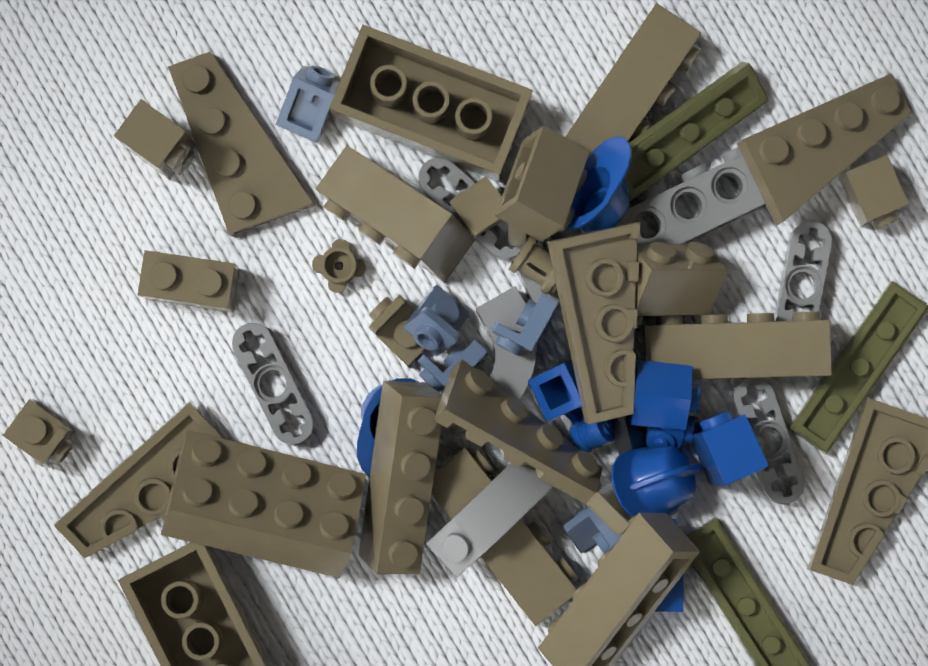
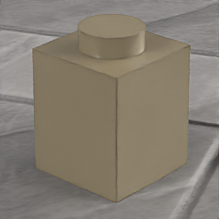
(874, 192)

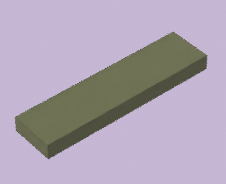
(693, 127)
(858, 367)
(743, 599)

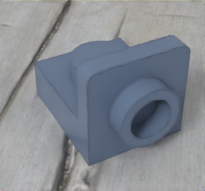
(308, 102)
(533, 320)
(437, 321)
(432, 375)
(588, 529)

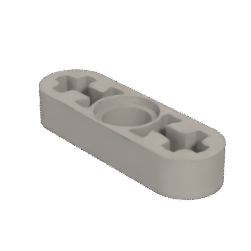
(439, 194)
(797, 251)
(248, 358)
(792, 468)

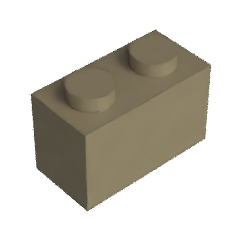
(156, 140)
(543, 184)
(677, 279)
(188, 281)

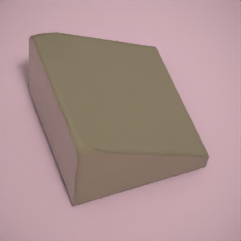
(478, 207)

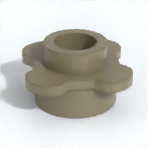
(326, 263)

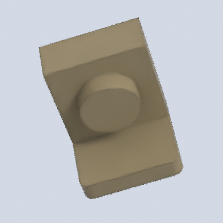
(388, 326)
(40, 434)

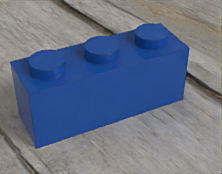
(727, 448)

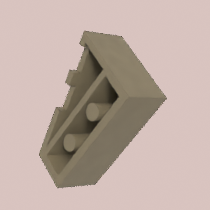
(394, 213)

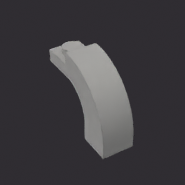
(509, 370)
(488, 517)

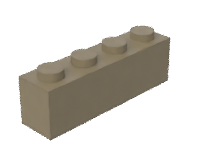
(637, 80)
(743, 349)
(401, 478)
(519, 555)
(620, 593)

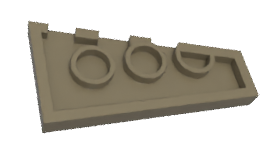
(814, 147)
(238, 156)
(597, 302)
(505, 422)
(872, 488)
(134, 490)

